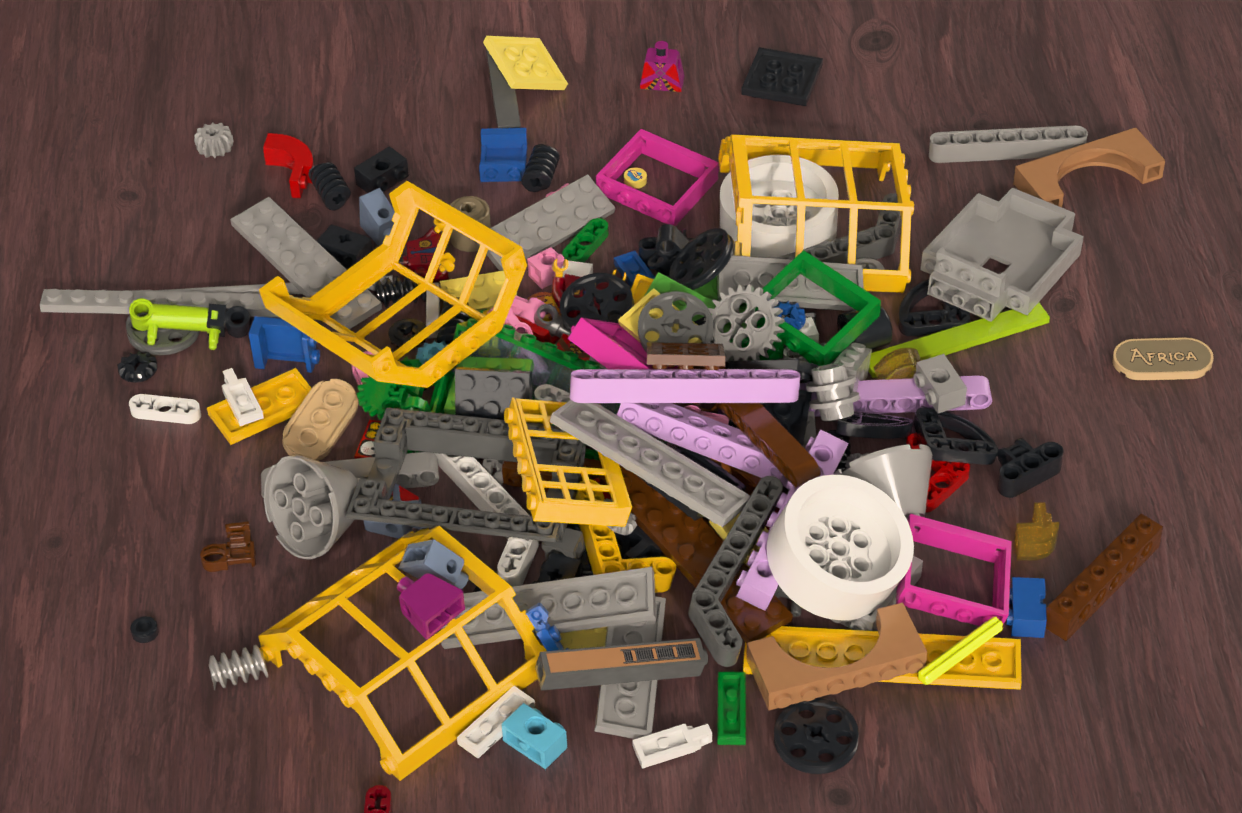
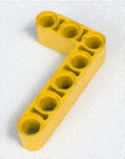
(605, 553)

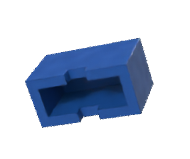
(1027, 609)

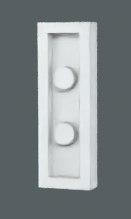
(488, 728)

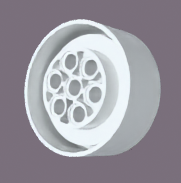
(775, 225)
(839, 547)

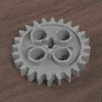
(760, 338)

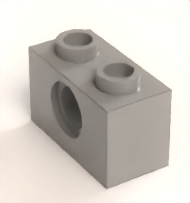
(940, 383)

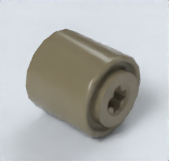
(476, 209)

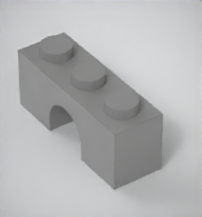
(856, 362)

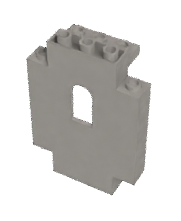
(1017, 231)

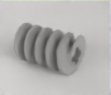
(237, 666)

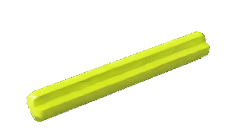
(960, 650)

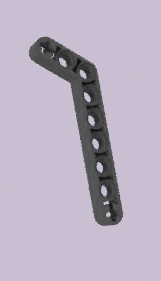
(870, 243)
(725, 640)

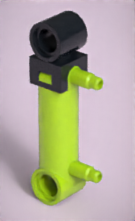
(212, 320)

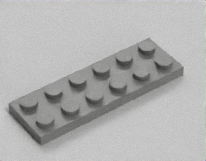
(554, 218)
(761, 271)
(629, 707)

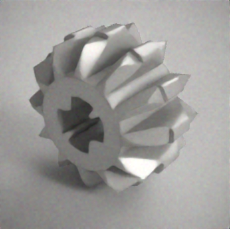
(213, 140)

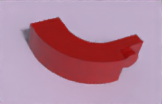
(293, 154)

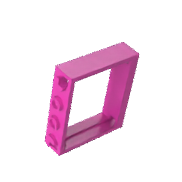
(665, 152)
(609, 344)
(965, 543)

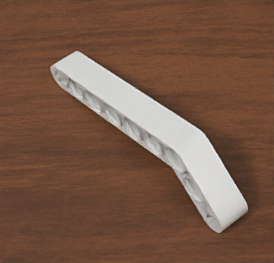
(492, 497)

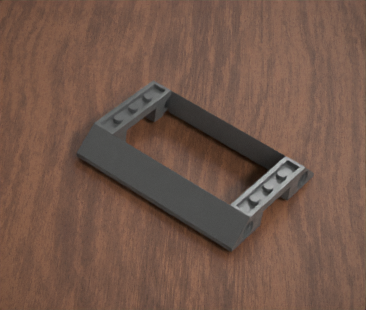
(458, 436)

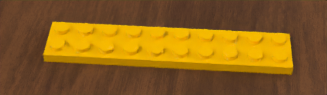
(989, 666)

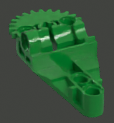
(378, 396)

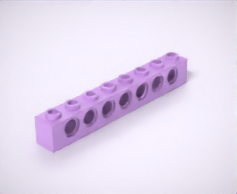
(700, 436)
(755, 588)

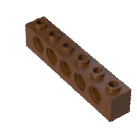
(1103, 577)

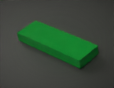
(731, 708)

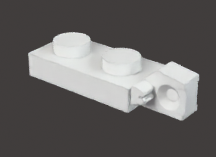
(241, 398)
(670, 743)

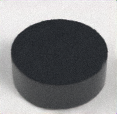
(144, 629)

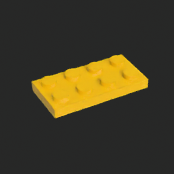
(277, 398)

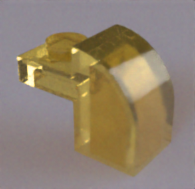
(898, 364)
(1038, 538)

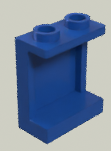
(503, 154)
(281, 341)

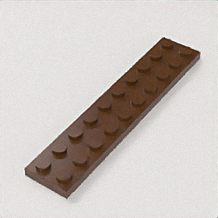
(692, 549)

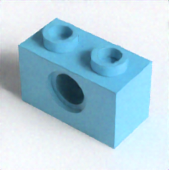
(534, 735)

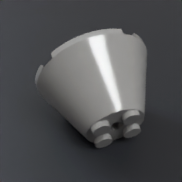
(898, 473)
(308, 504)

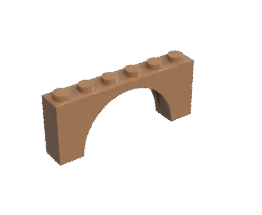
(1123, 151)
(789, 681)

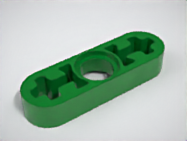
(601, 232)

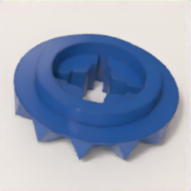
(797, 315)

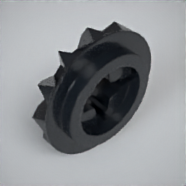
(404, 327)
(143, 372)

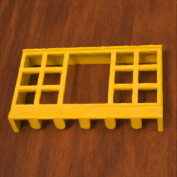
(562, 510)

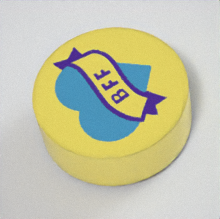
(635, 178)

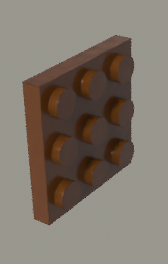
(685, 355)

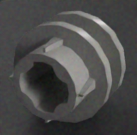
(832, 391)

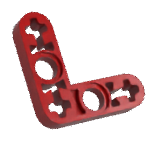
(945, 473)

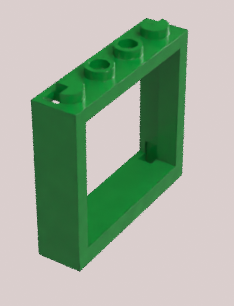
(838, 286)

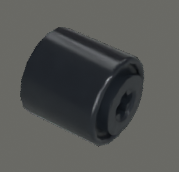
(876, 335)

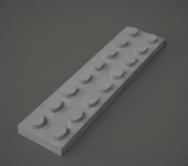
(299, 257)
(651, 460)
(571, 605)

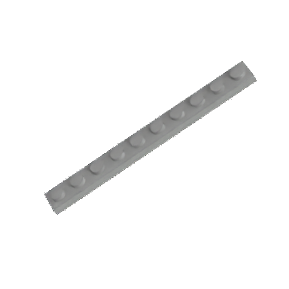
(119, 301)

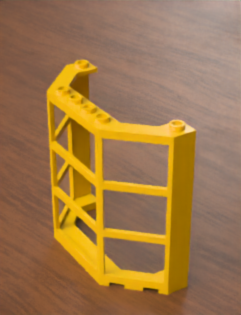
(738, 149)
(384, 364)
(286, 636)

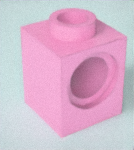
(541, 269)

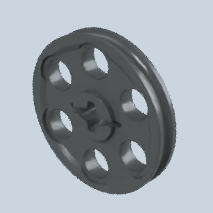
(671, 316)
(163, 345)

